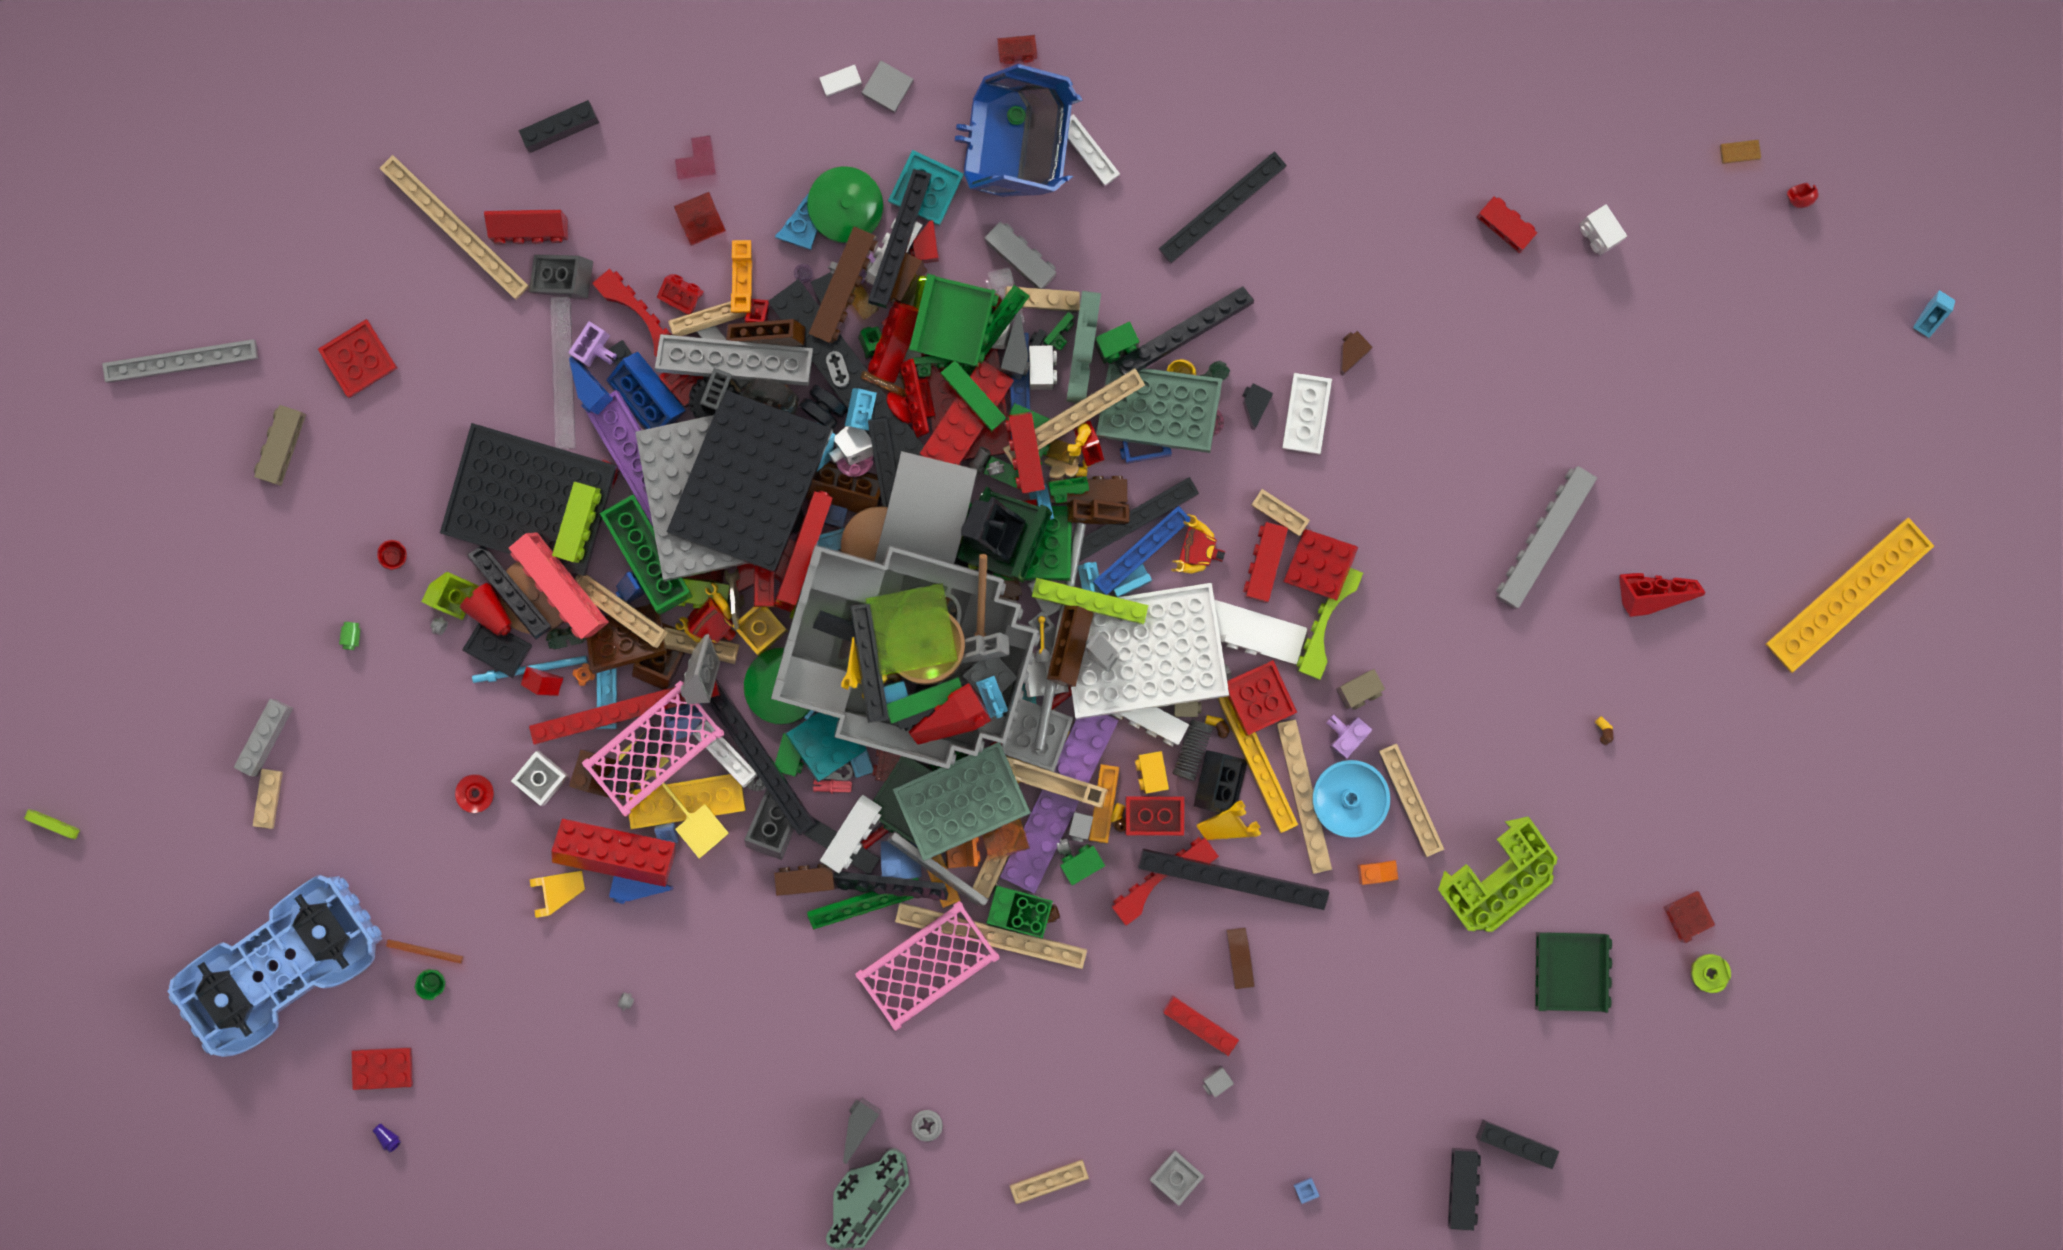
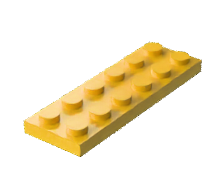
(719, 793)

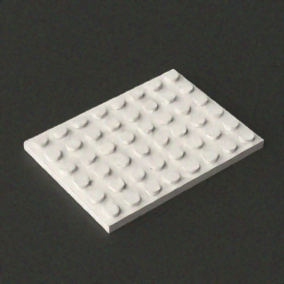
(1160, 663)

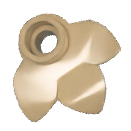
(1060, 469)

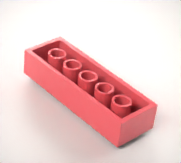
(558, 585)

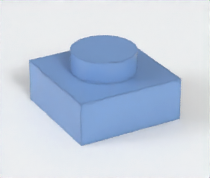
(666, 832)
(1306, 1190)

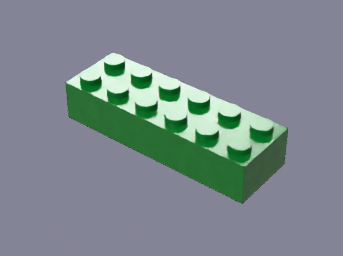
(638, 544)

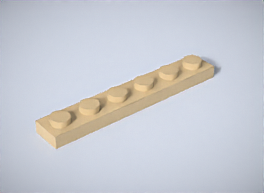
(622, 611)
(1411, 800)

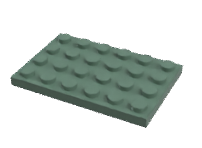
(1166, 412)
(961, 801)

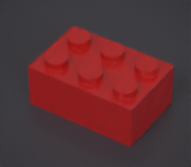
(1154, 815)

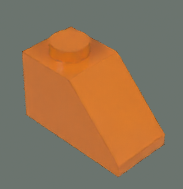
(1377, 872)

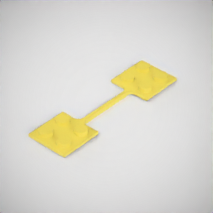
(700, 829)

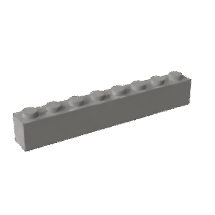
(1546, 537)

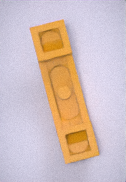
(741, 276)

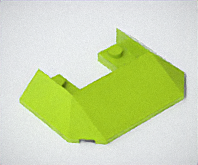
(1507, 889)

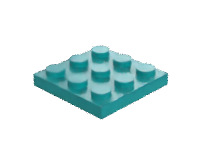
(940, 191)
(820, 747)

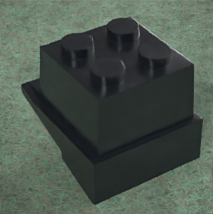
(993, 529)

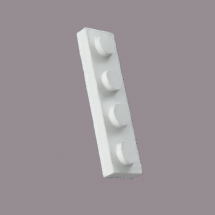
(1091, 152)
(728, 757)

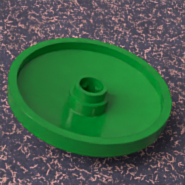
(844, 200)
(759, 687)

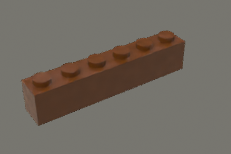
(843, 284)

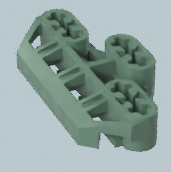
(1083, 346)
(865, 1195)

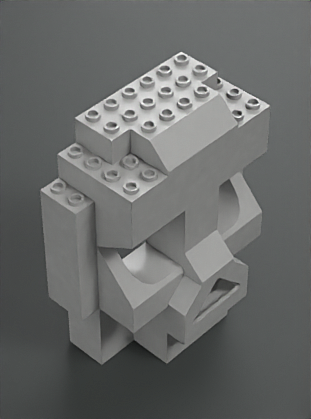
(813, 672)

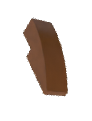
(1097, 512)
(1240, 958)

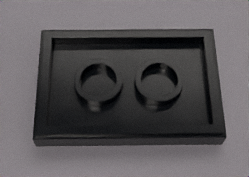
(499, 652)

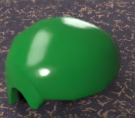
(429, 984)

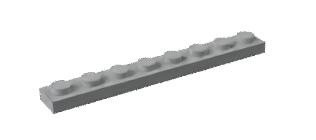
(180, 361)

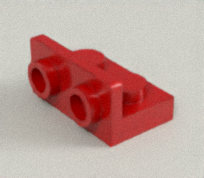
(679, 293)

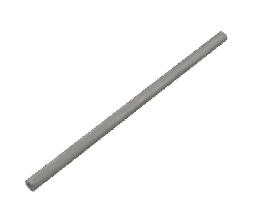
(1050, 686)

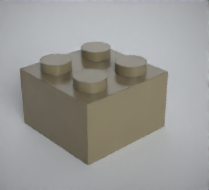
(1360, 689)

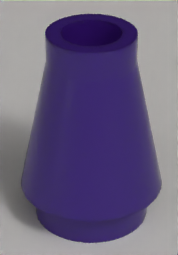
(387, 1138)

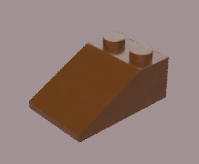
(660, 669)

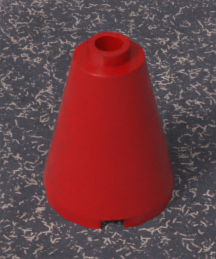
(487, 610)

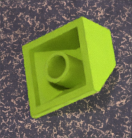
(448, 593)

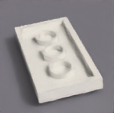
(1306, 413)

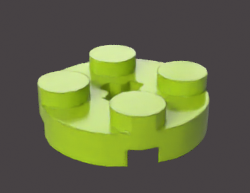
(1700, 968)

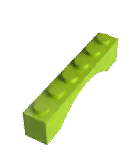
(1314, 658)

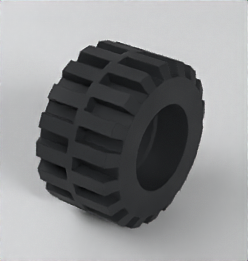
(697, 393)

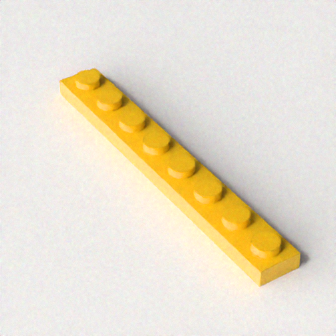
(1261, 771)

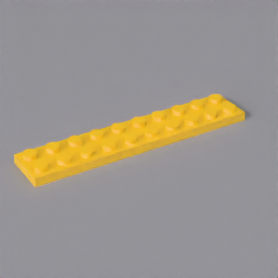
(1849, 595)

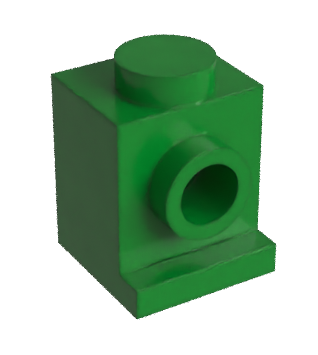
(872, 335)

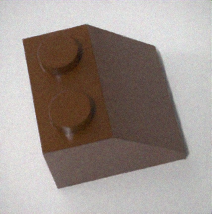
(582, 777)

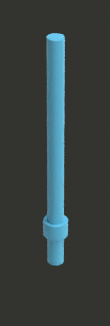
(493, 675)

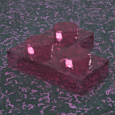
(702, 162)

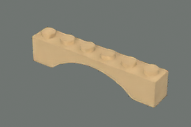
(1058, 783)

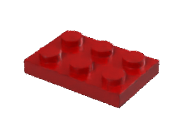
(381, 1068)

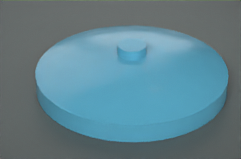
(1351, 798)

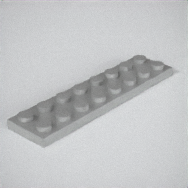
(740, 359)

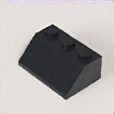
(1220, 781)

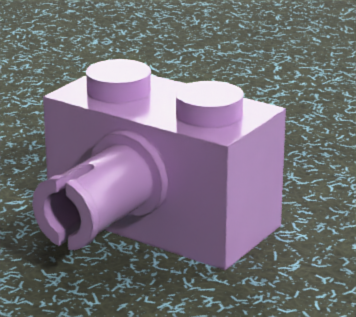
(591, 344)
(1348, 736)

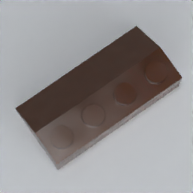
(847, 491)

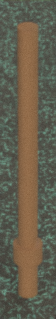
(981, 595)

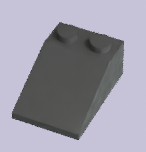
(561, 275)
(1016, 354)
(770, 829)
(860, 1121)

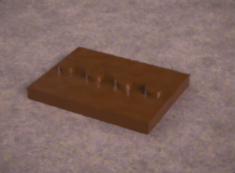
(619, 646)

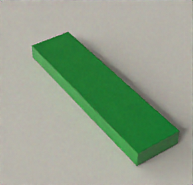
(973, 396)
(922, 700)

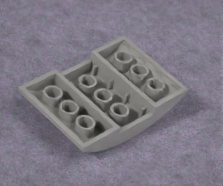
(927, 507)

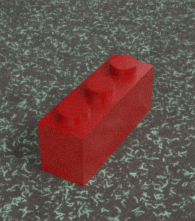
(1507, 224)

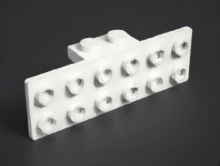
(1259, 633)

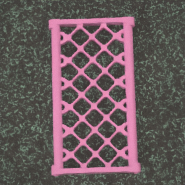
(588, 763)
(862, 974)

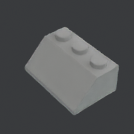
(701, 673)

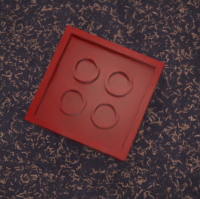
(357, 358)
(1320, 564)
(1260, 698)

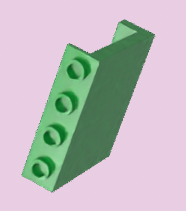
(953, 320)

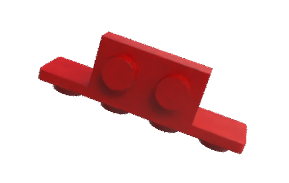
(919, 398)

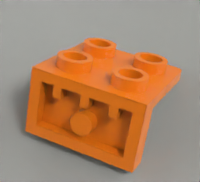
(963, 855)

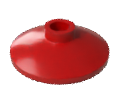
(899, 407)
(465, 790)

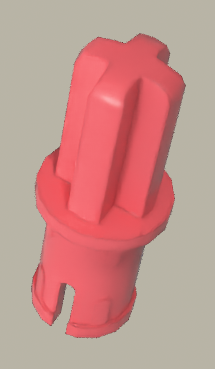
(832, 786)

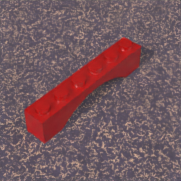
(613, 290)
(1132, 905)

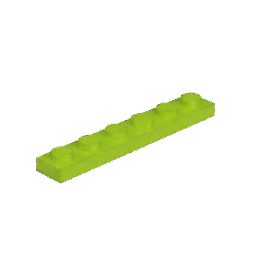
(1090, 601)

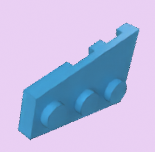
(798, 228)

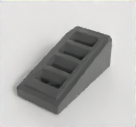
(704, 402)

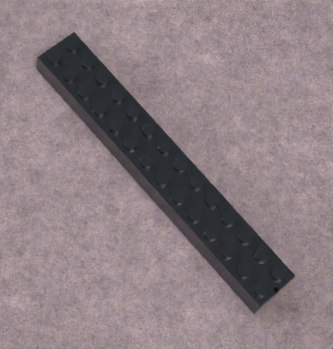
(798, 304)

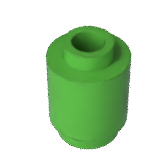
(350, 635)

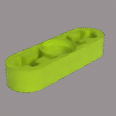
(52, 824)

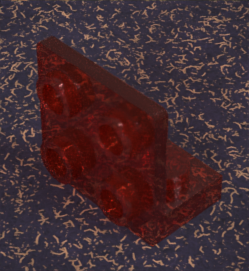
(886, 764)
(1689, 916)

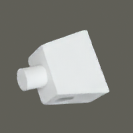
(852, 445)

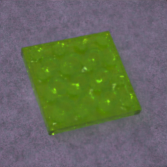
(912, 629)

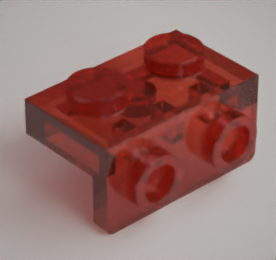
(1017, 49)

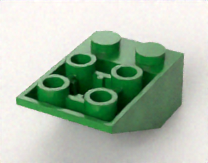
(1019, 911)

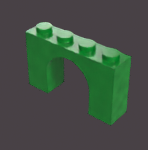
(1009, 473)

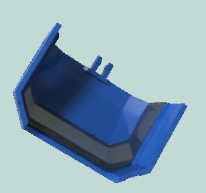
(1021, 157)

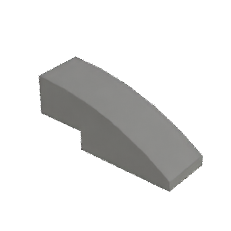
(986, 648)

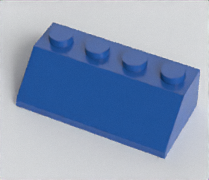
(645, 392)

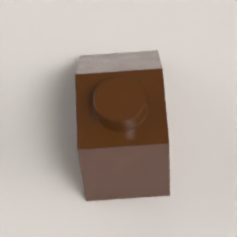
(1353, 350)

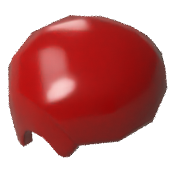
(1802, 195)
(391, 554)

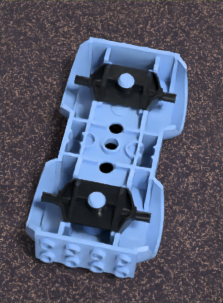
(331, 947)

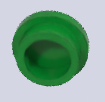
(1016, 115)

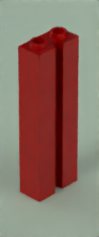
(802, 551)

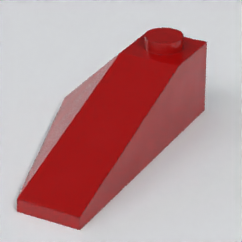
(1648, 595)
(958, 715)

